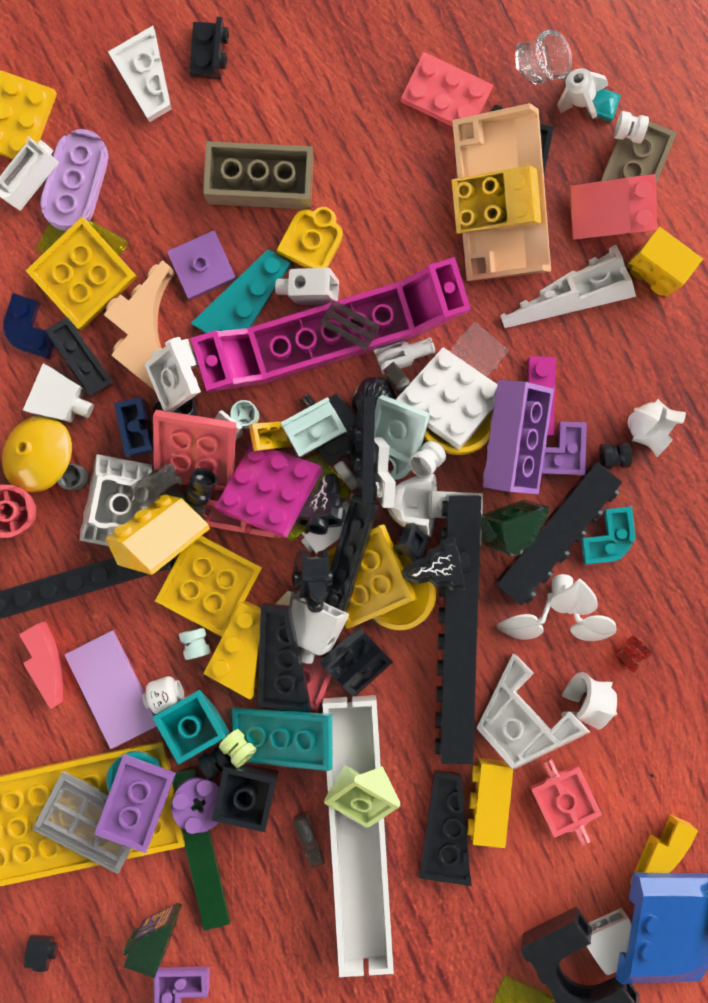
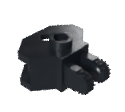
(312, 578)

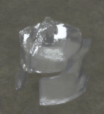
(542, 55)

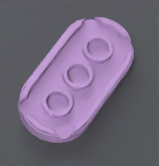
(76, 180)

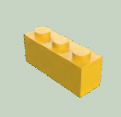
(490, 803)

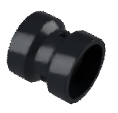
(615, 455)
(200, 486)
(213, 763)

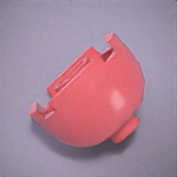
(16, 511)

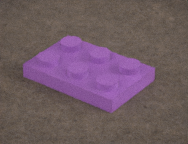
(135, 803)

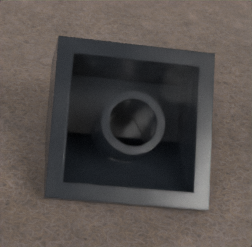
(245, 796)

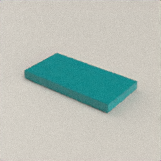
(287, 737)

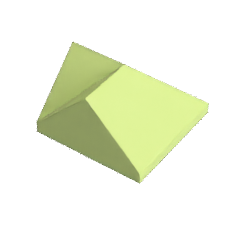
(363, 796)

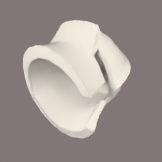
(652, 425)
(599, 703)

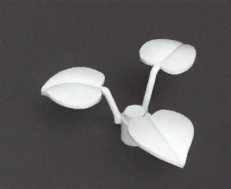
(569, 599)

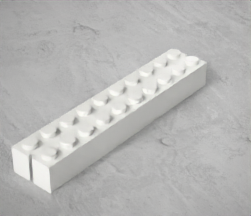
(358, 851)

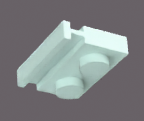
(313, 427)

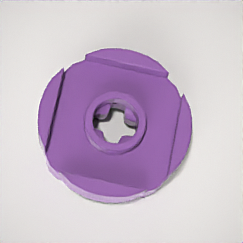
(182, 801)

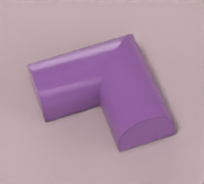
(181, 982)

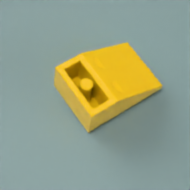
(497, 200)

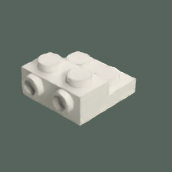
(172, 373)

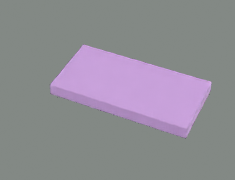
(111, 689)

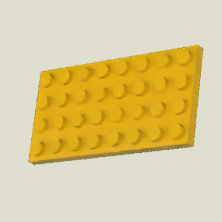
(23, 795)

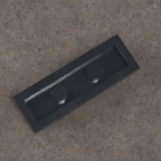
(78, 357)

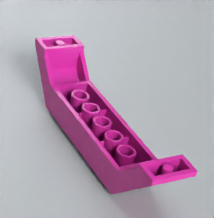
(301, 344)

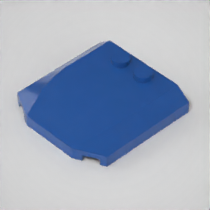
(667, 929)

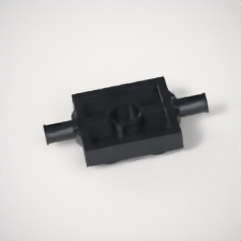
(342, 445)

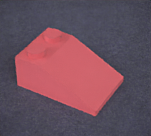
(614, 207)

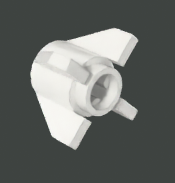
(581, 90)

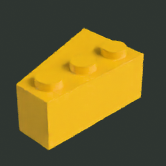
(237, 655)

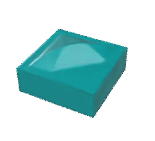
(606, 104)

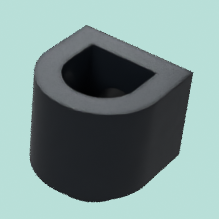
(40, 952)

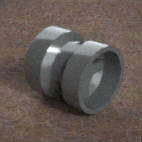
(70, 476)

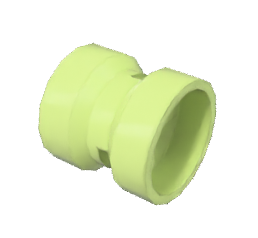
(237, 748)

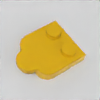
(312, 238)

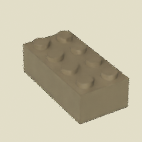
(258, 175)

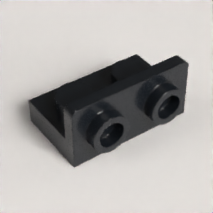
(208, 49)

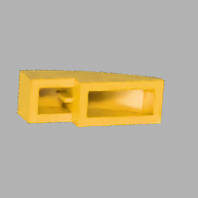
(664, 853)

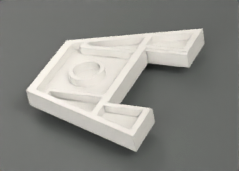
(515, 728)

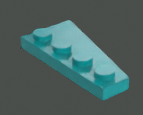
(245, 298)

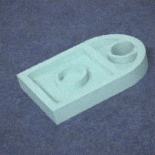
(403, 431)

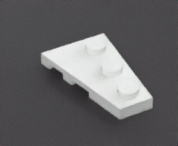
(143, 72)

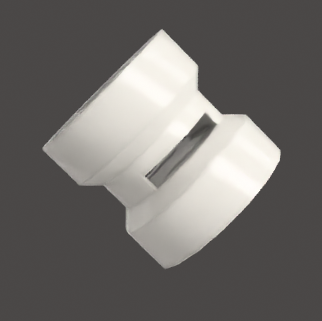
(631, 127)
(427, 459)

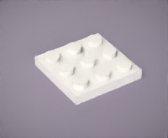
(453, 395)

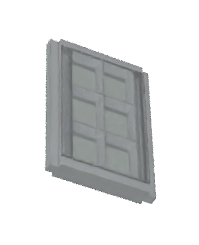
(72, 819)

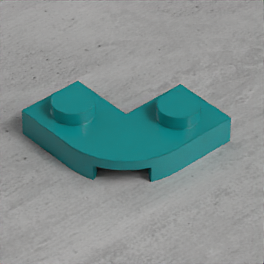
(616, 542)

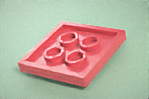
(194, 443)

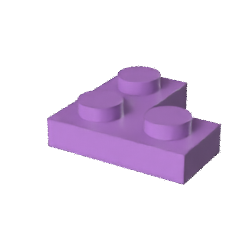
(571, 450)

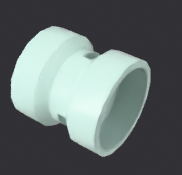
(244, 410)
(194, 643)

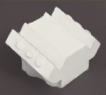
(108, 497)

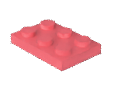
(445, 90)

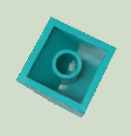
(191, 726)

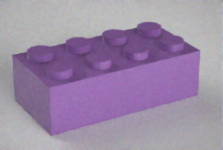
(518, 437)

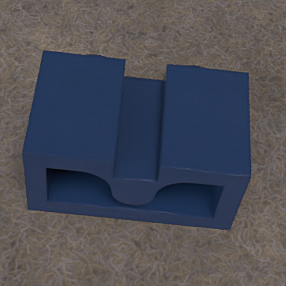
(131, 421)

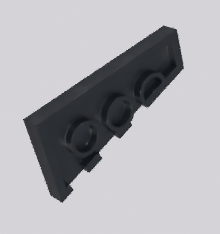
(280, 664)
(445, 838)

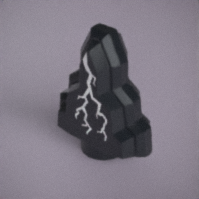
(323, 507)
(441, 566)

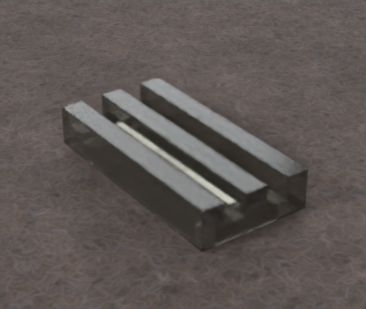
(354, 315)

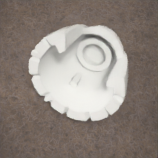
(412, 503)

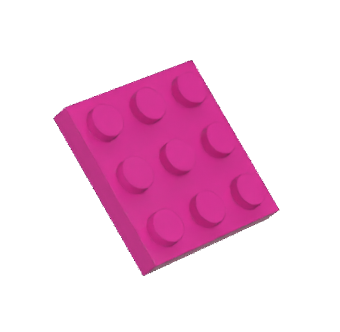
(269, 490)

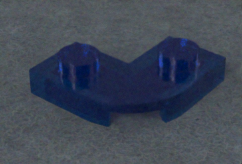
(20, 330)

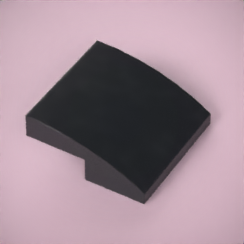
(356, 661)

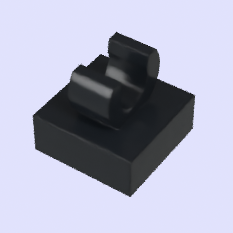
(411, 542)

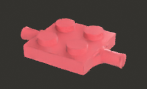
(566, 801)

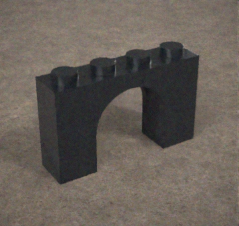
(552, 942)

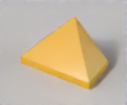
(268, 436)

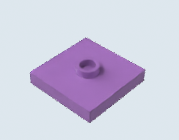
(201, 265)

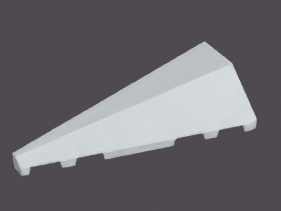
(597, 284)

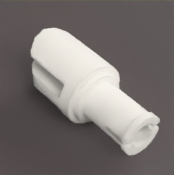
(403, 353)

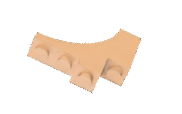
(139, 320)

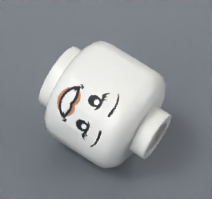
(162, 694)

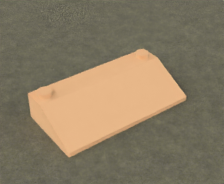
(492, 144)

